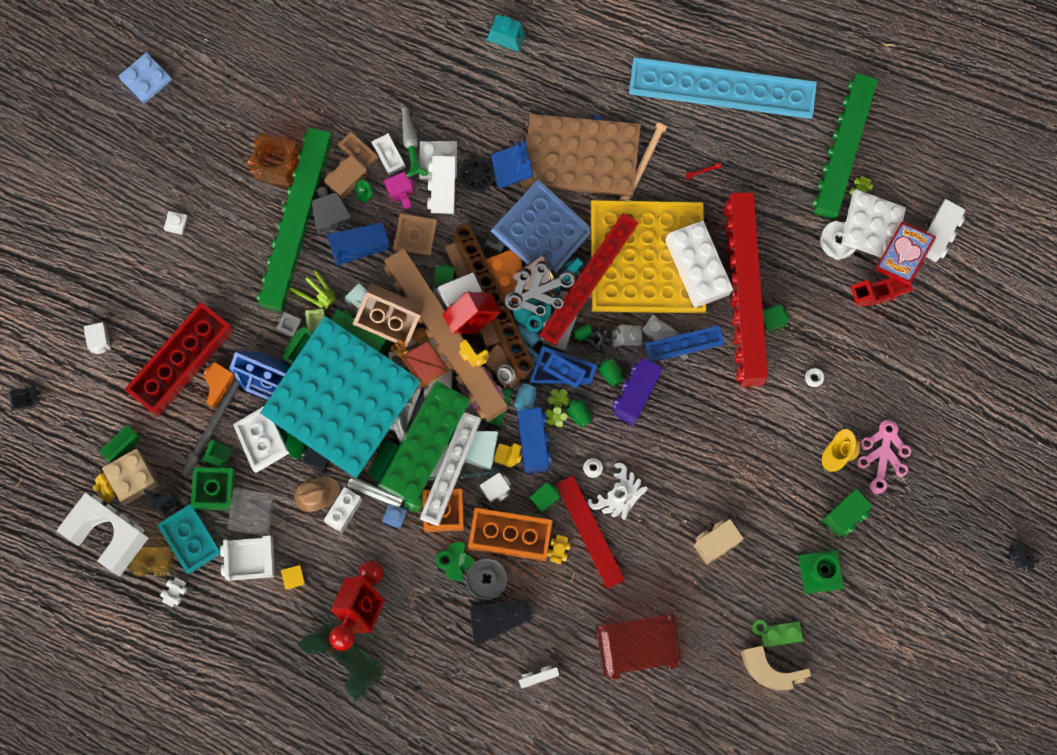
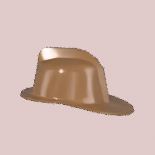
(317, 494)

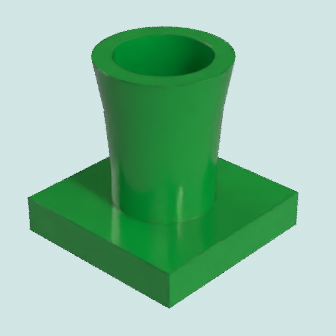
(813, 579)

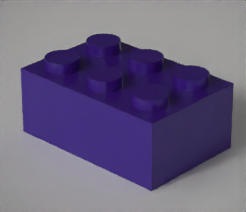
(636, 391)

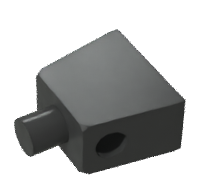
(329, 212)

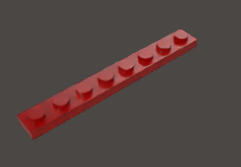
(589, 279)

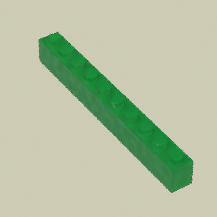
(295, 220)

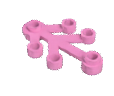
(885, 453)

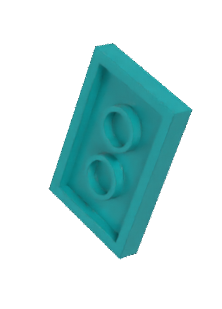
(189, 539)

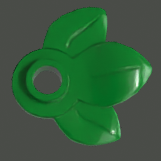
(457, 561)

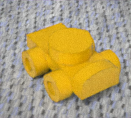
(105, 487)
(560, 545)

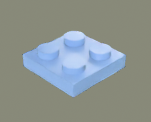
(145, 78)

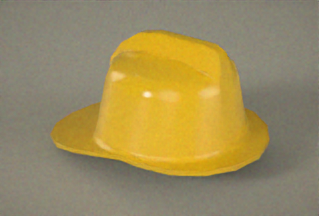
(840, 451)

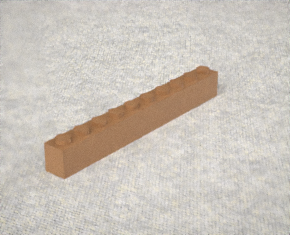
(472, 378)

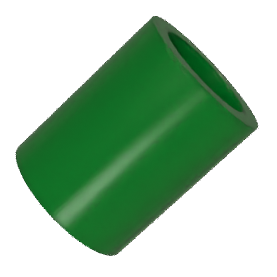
(582, 332)

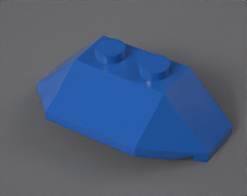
(258, 372)

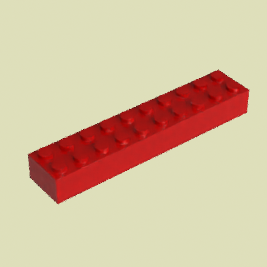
(746, 290)

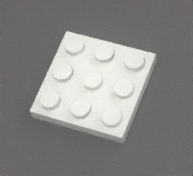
(871, 223)

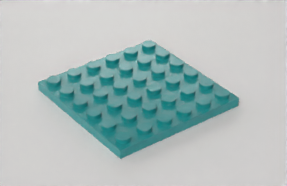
(340, 397)

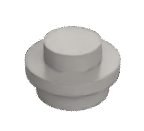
(506, 373)

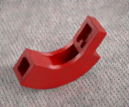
(874, 293)

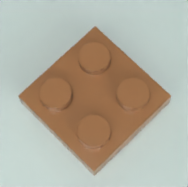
(415, 235)

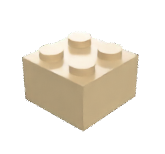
(130, 476)
(718, 541)

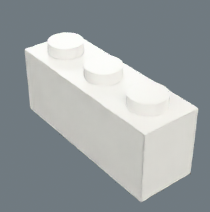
(442, 184)
(943, 227)

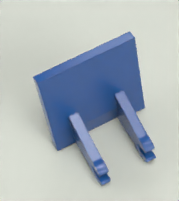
(512, 165)

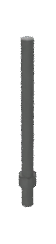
(193, 458)

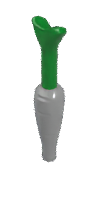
(411, 142)

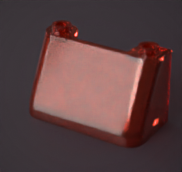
(638, 645)

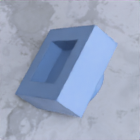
(394, 516)

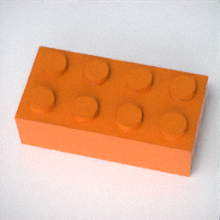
(510, 534)

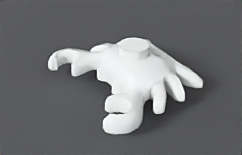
(622, 496)

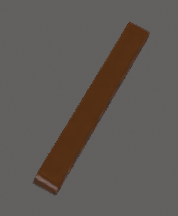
(499, 326)

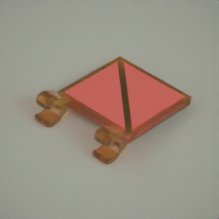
(421, 360)

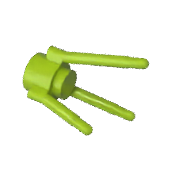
(325, 297)

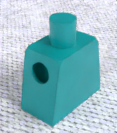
(507, 33)

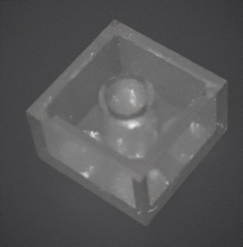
(251, 512)

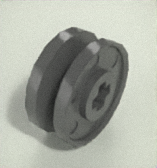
(486, 568)

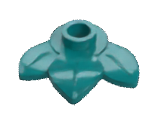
(525, 316)

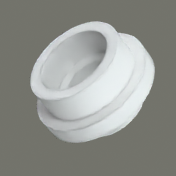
(817, 372)
(592, 474)

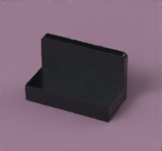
(164, 502)

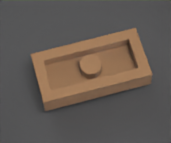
(354, 146)

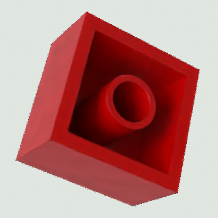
(471, 312)

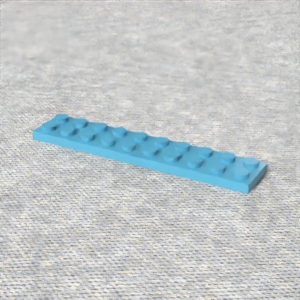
(722, 88)

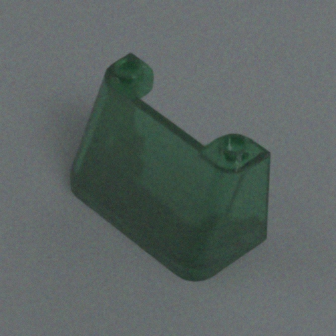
(364, 669)

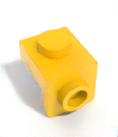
(467, 353)
(508, 455)

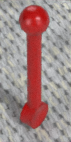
(688, 175)

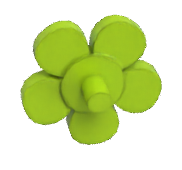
(558, 398)
(555, 416)

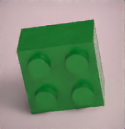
(212, 488)
(851, 510)

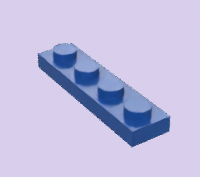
(684, 344)

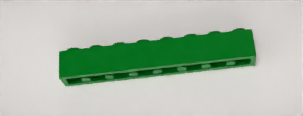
(845, 146)

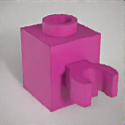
(399, 188)

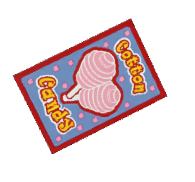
(905, 253)

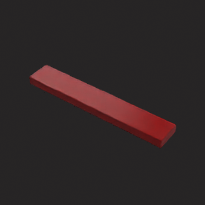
(590, 532)

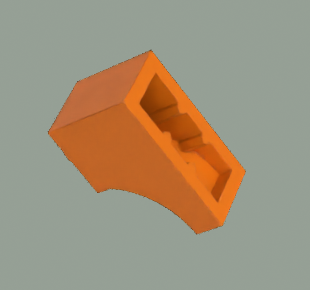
(219, 383)

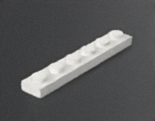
(450, 469)

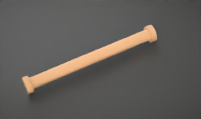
(660, 128)

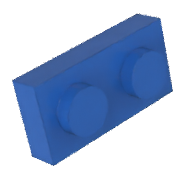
(564, 370)

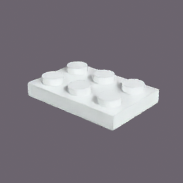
(260, 440)

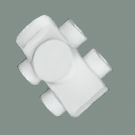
(176, 588)

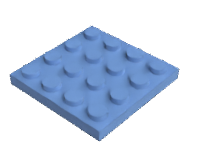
(542, 225)

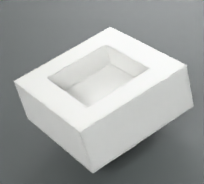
(175, 222)

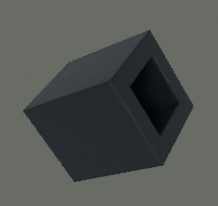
(314, 459)

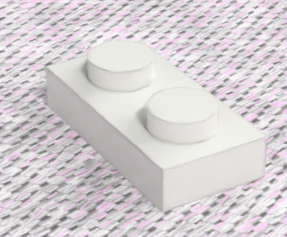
(388, 154)
(546, 674)

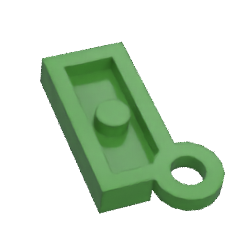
(778, 634)

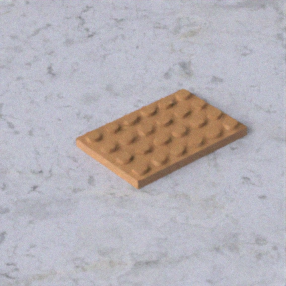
(583, 154)

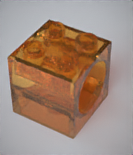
(281, 174)

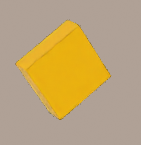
(293, 577)

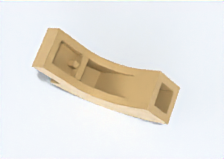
(765, 675)

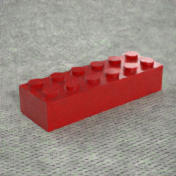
(179, 359)

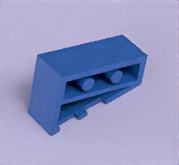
(542, 377)

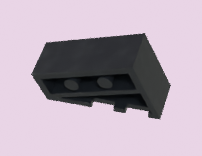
(498, 618)

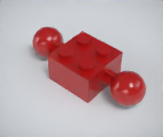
(357, 605)

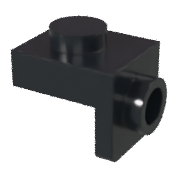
(24, 398)
(1019, 557)

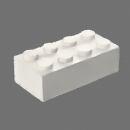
(698, 264)

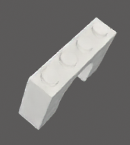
(126, 538)

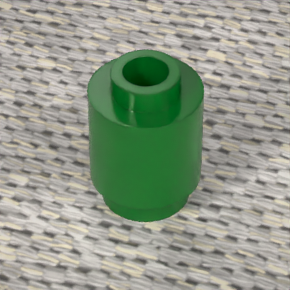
(611, 372)
(579, 413)

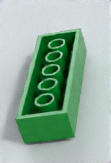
(424, 442)

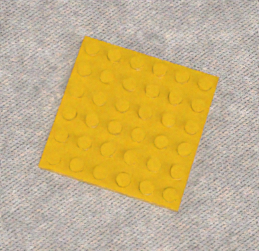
(644, 271)

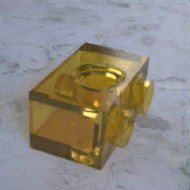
(162, 564)

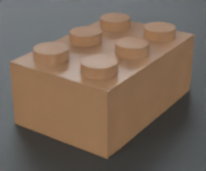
(388, 314)

